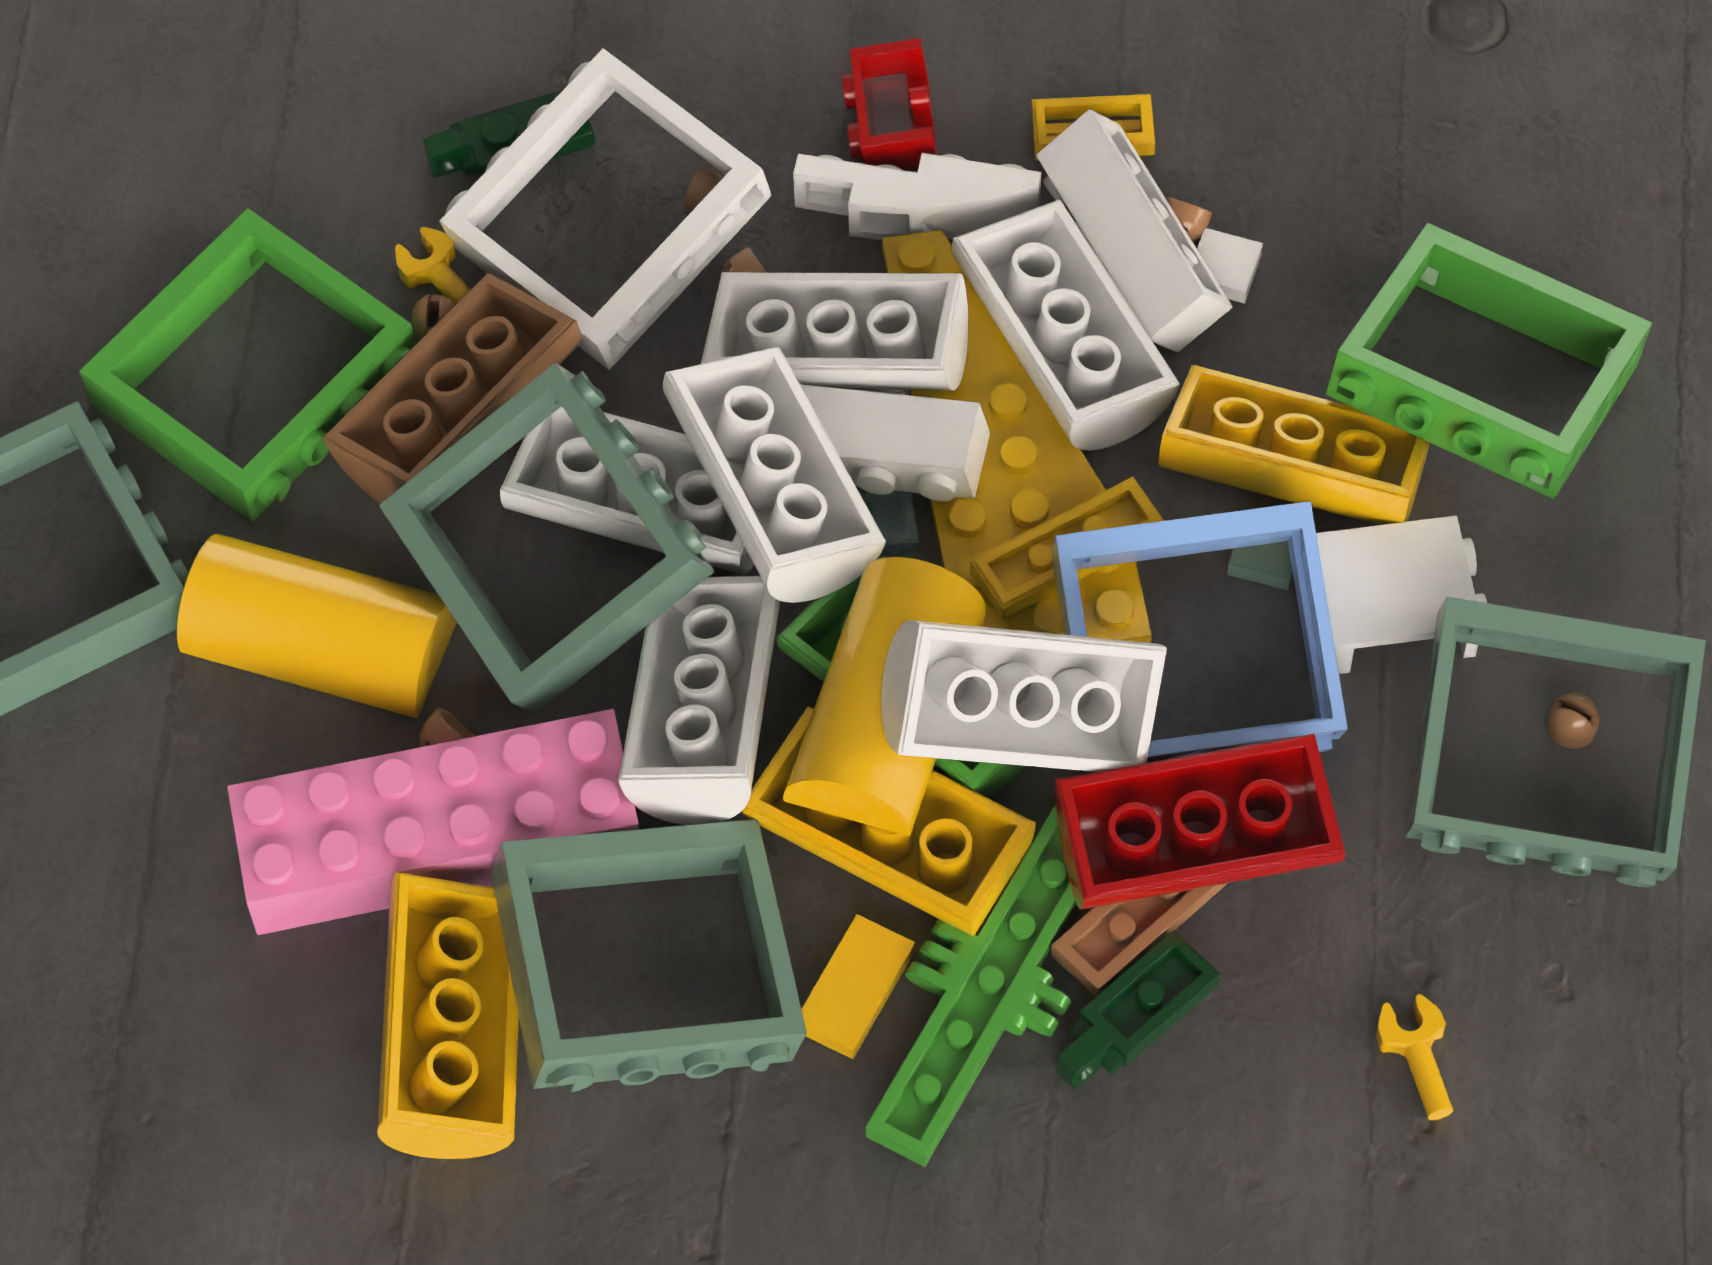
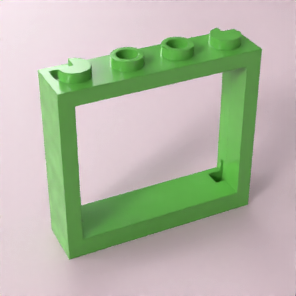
(1513, 298)
(192, 299)

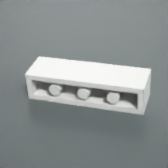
(1133, 230)
(904, 440)

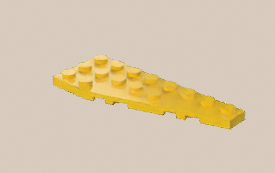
(1026, 470)

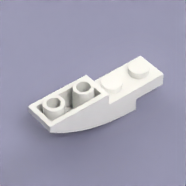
(892, 202)

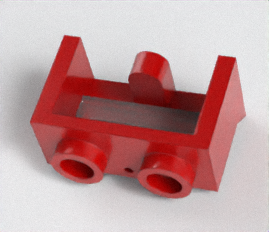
(891, 103)

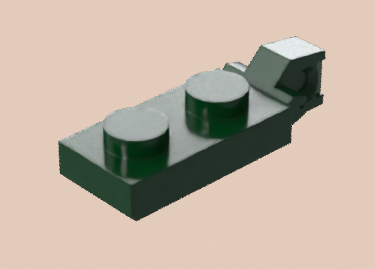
(478, 138)
(1137, 1009)

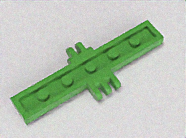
(983, 988)

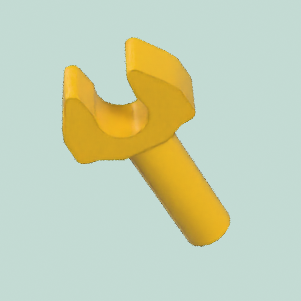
(434, 268)
(1417, 1049)

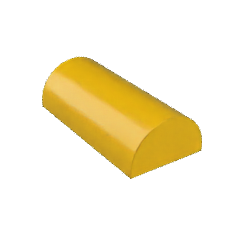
(1292, 447)
(313, 624)
(845, 753)
(948, 866)
(447, 1023)

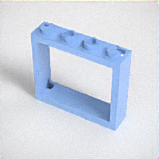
(1216, 533)

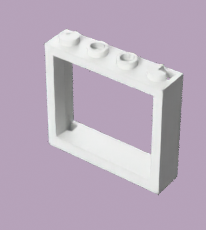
(670, 265)

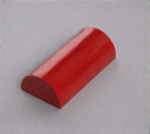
(1196, 821)

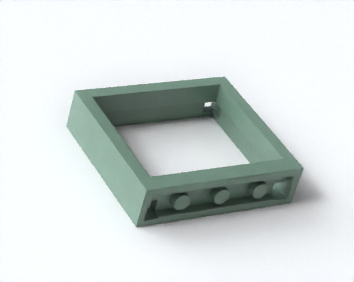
(683, 568)
(122, 626)
(1574, 641)
(637, 858)

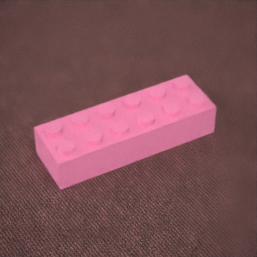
(336, 834)

